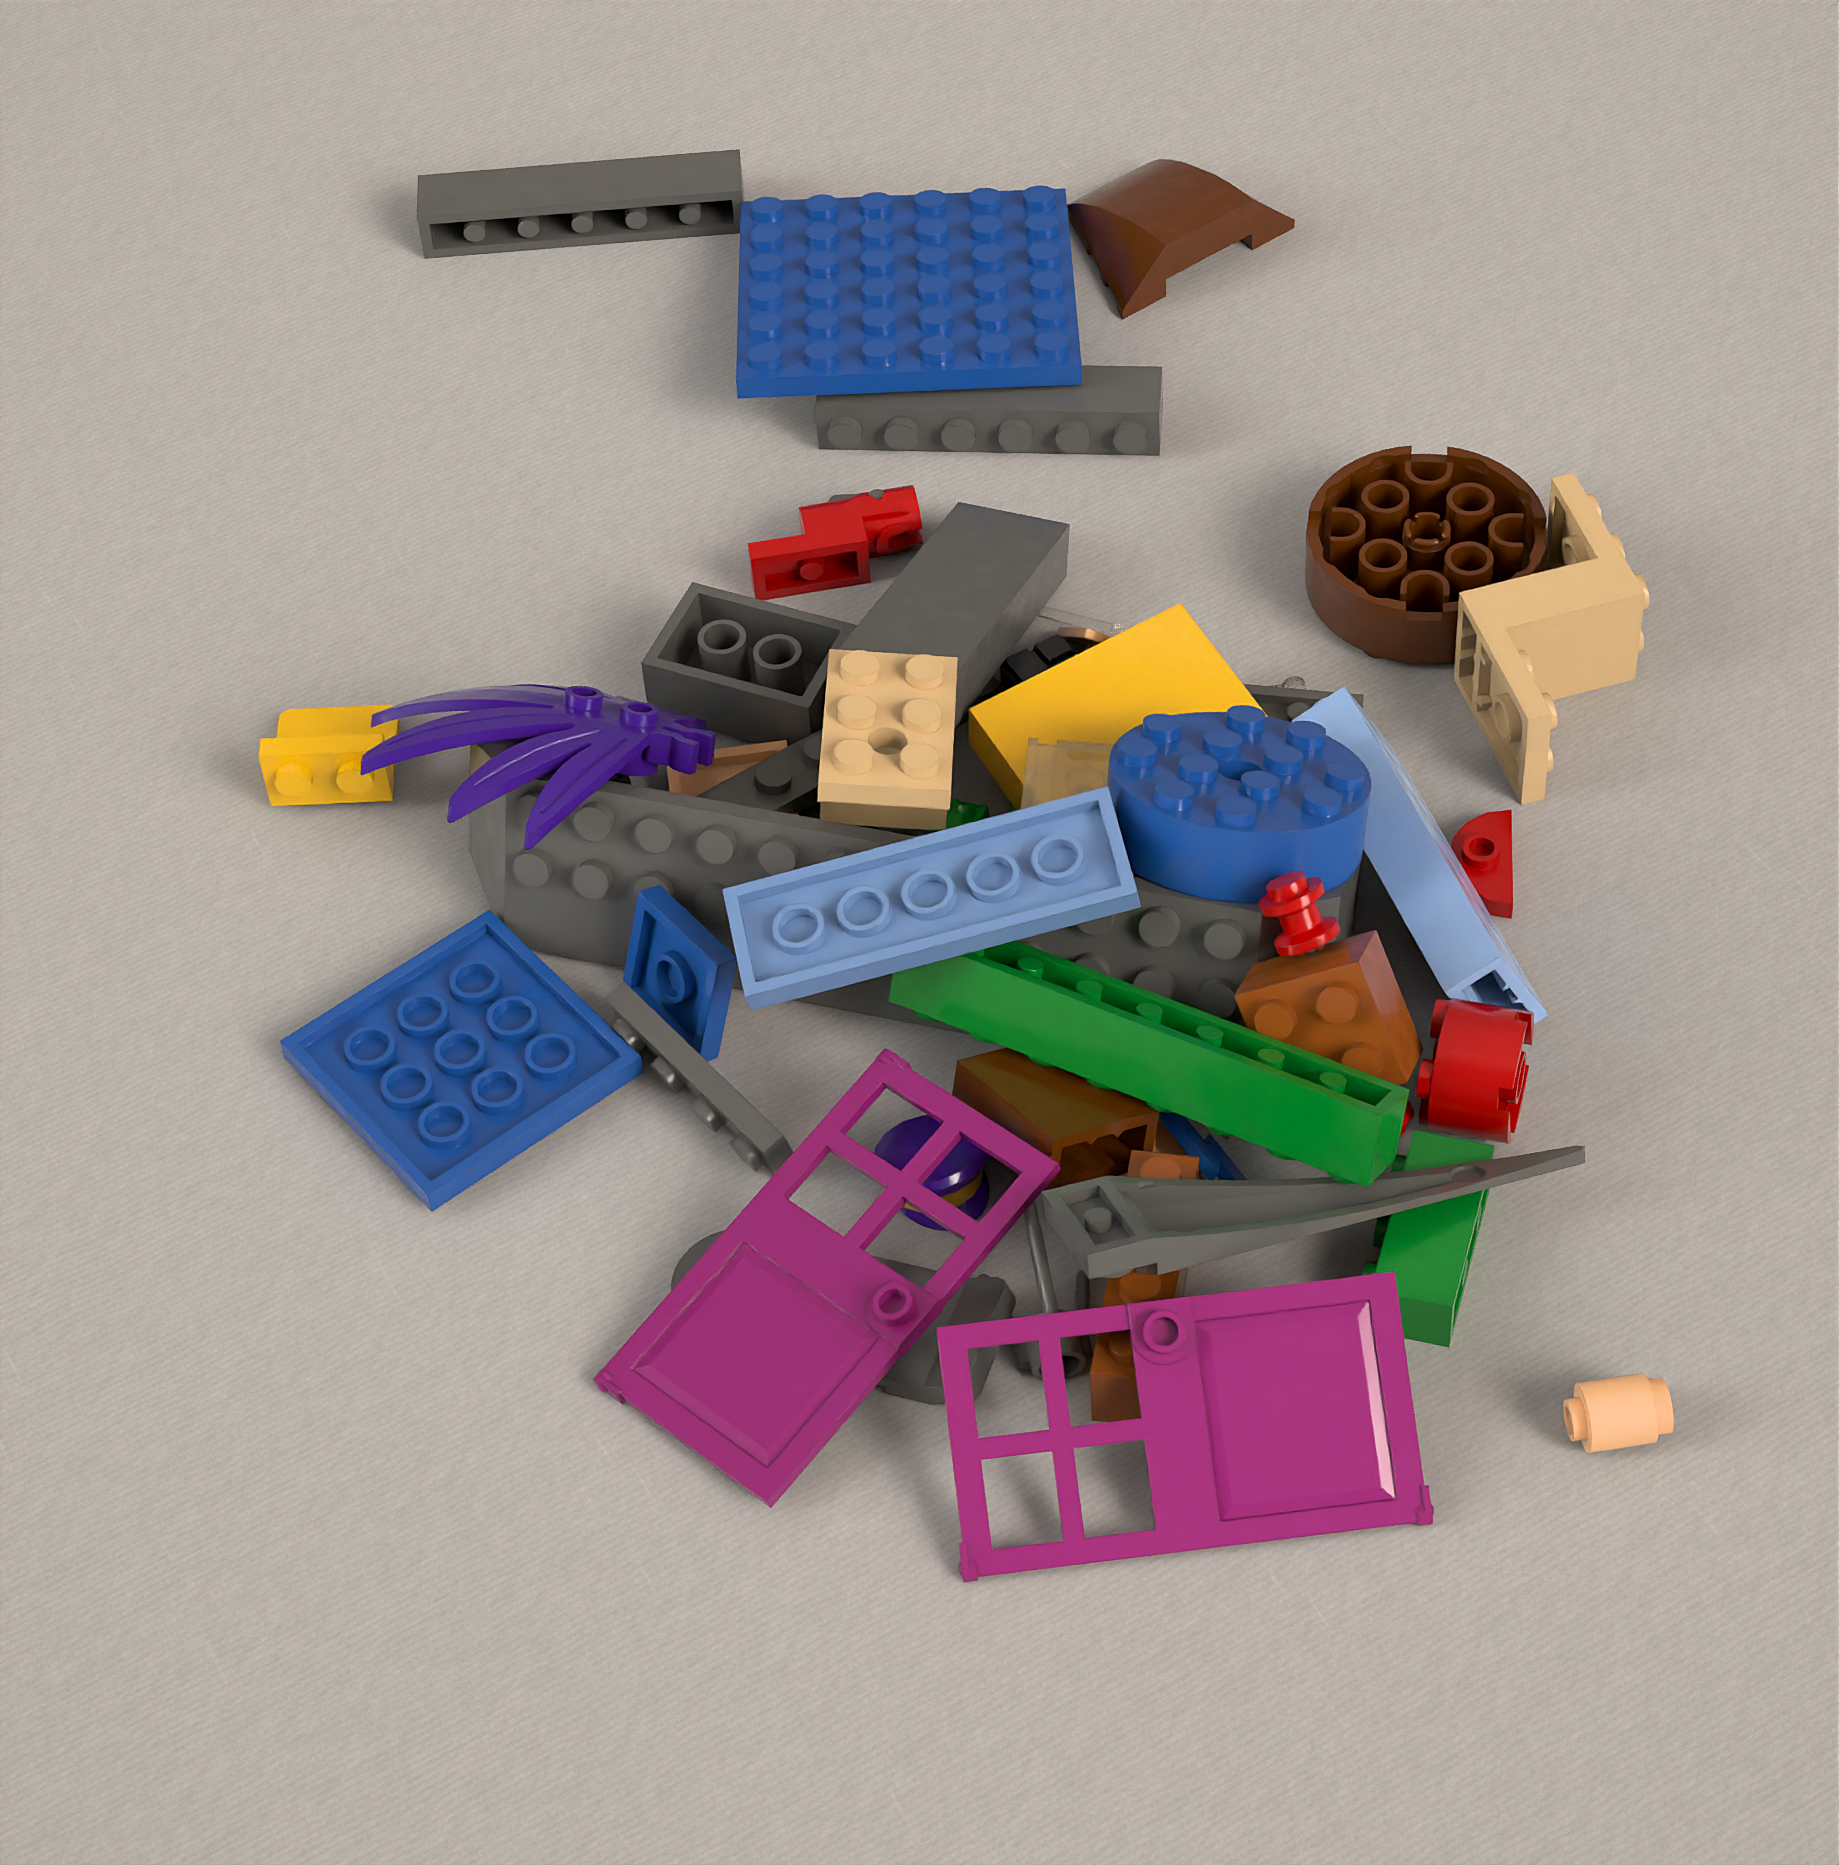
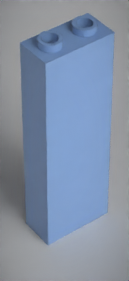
(1424, 872)

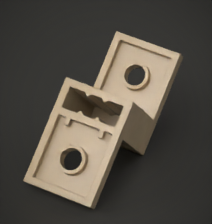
(1549, 636)
(887, 739)

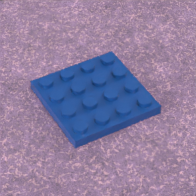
(461, 1059)

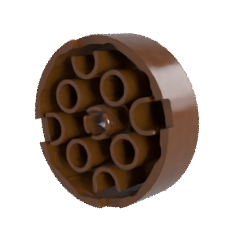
(1405, 536)

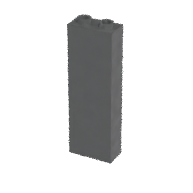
(969, 594)

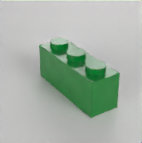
(1432, 1243)

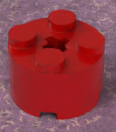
(1475, 1069)

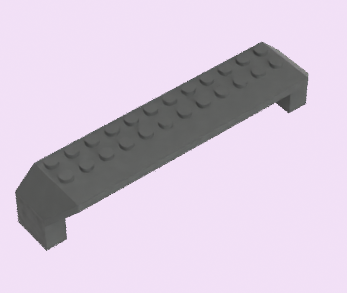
(584, 879)

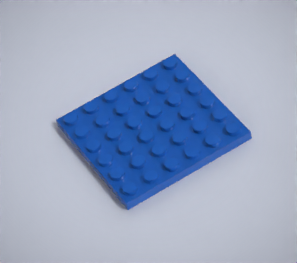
(906, 293)

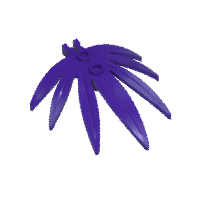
(575, 730)

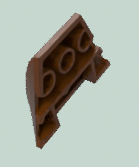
(1162, 224)

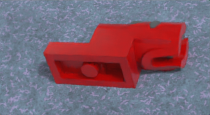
(836, 543)

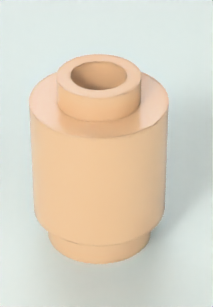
(1618, 1412)

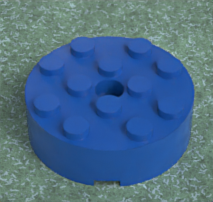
(1237, 802)

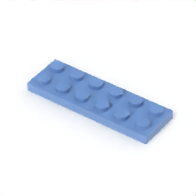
(930, 898)

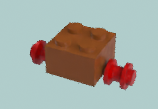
(1330, 995)

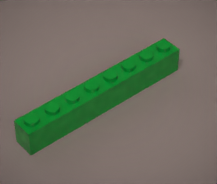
(1165, 1055)

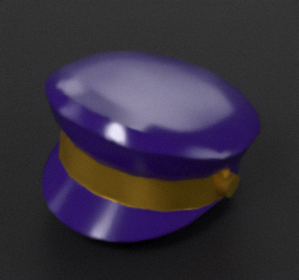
(956, 1179)

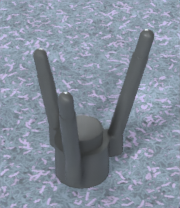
(1073, 1349)

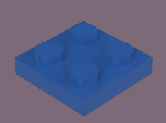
(680, 970)

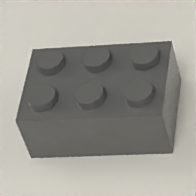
(743, 665)

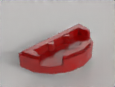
(1486, 857)

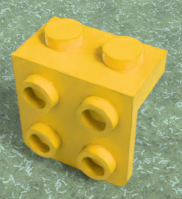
(321, 756)

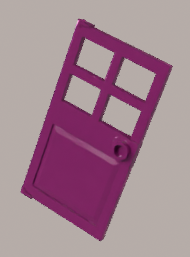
(794, 1321)
(1254, 1421)

